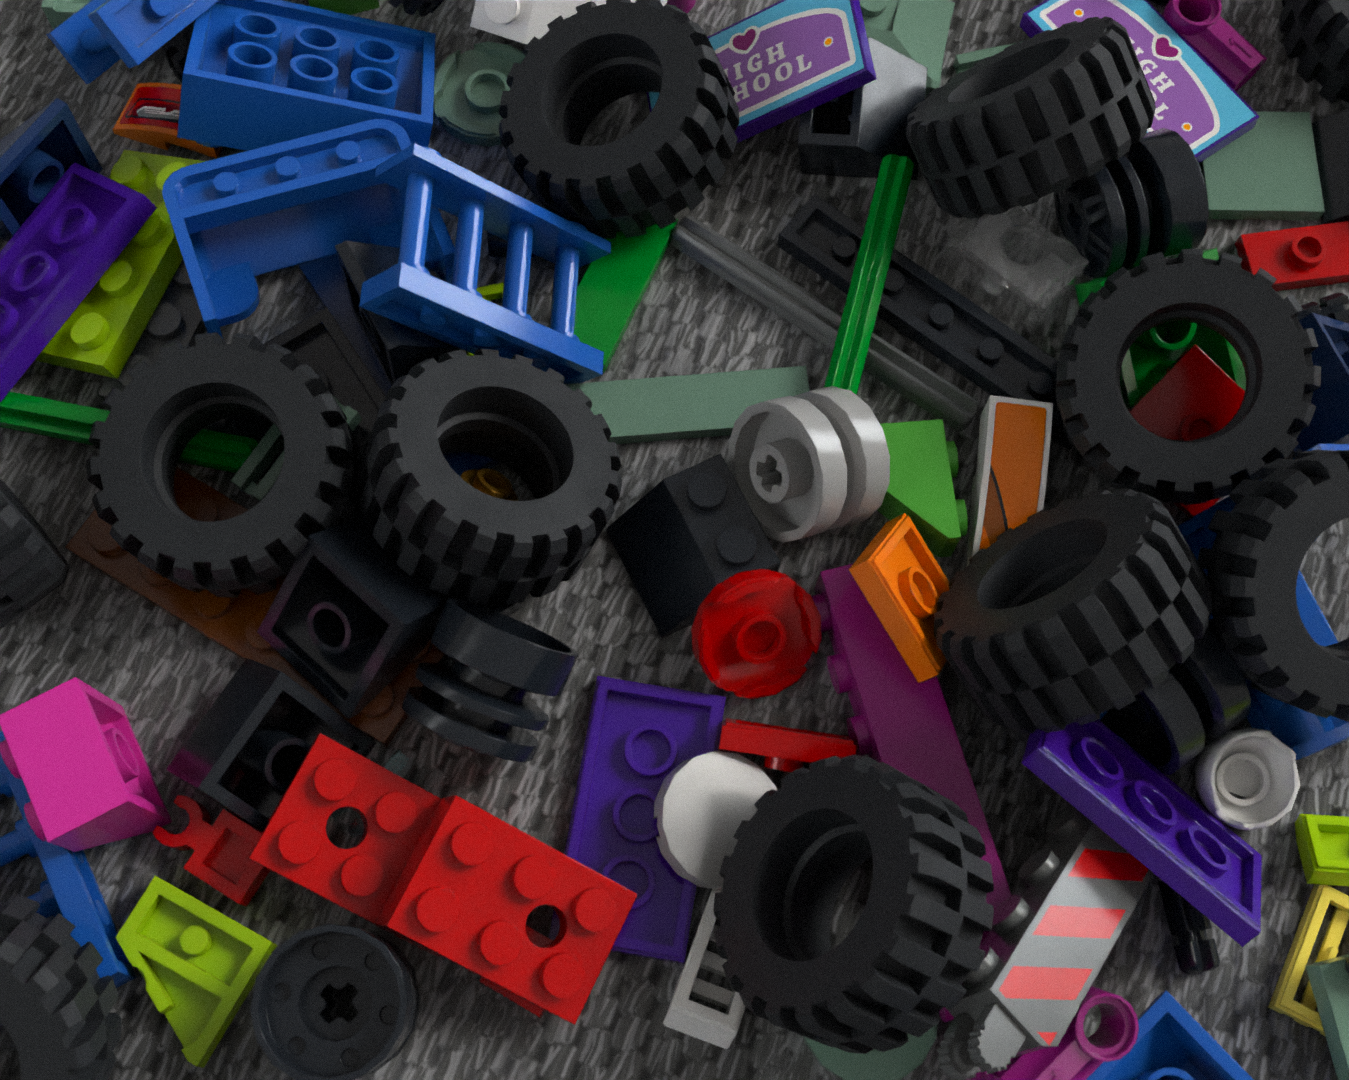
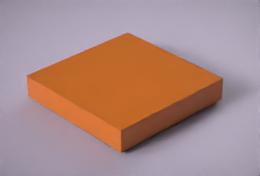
(903, 590)

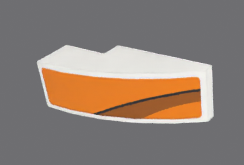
(1009, 468)

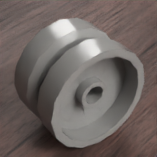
(810, 462)

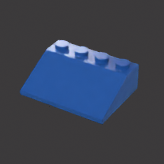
(298, 70)

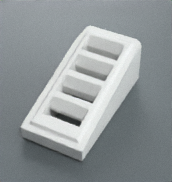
(696, 1018)

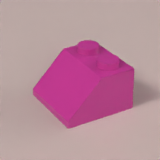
(80, 768)

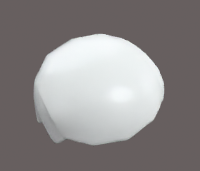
(1252, 766)

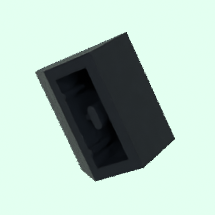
(866, 124)

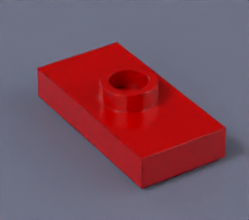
(1298, 255)
(783, 746)

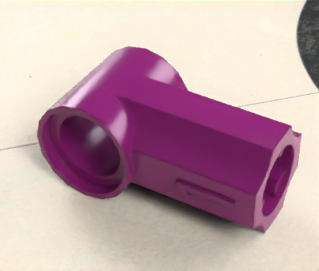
(1215, 39)
(1076, 1055)

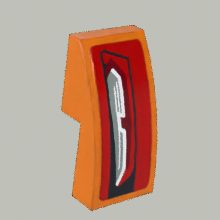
(153, 118)

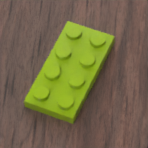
(119, 306)

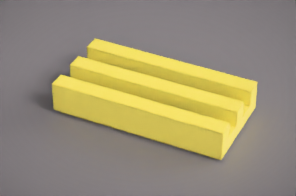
(1300, 950)

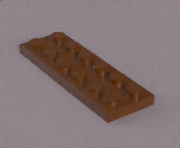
(231, 620)

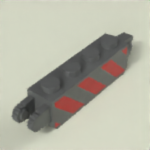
(1044, 948)

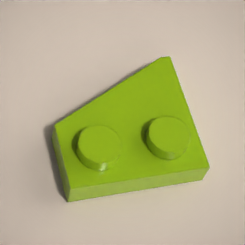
(192, 963)

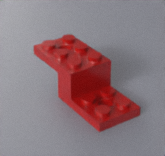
(445, 878)

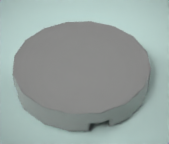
(702, 810)

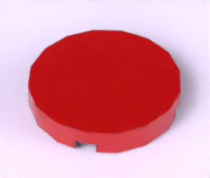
(756, 633)

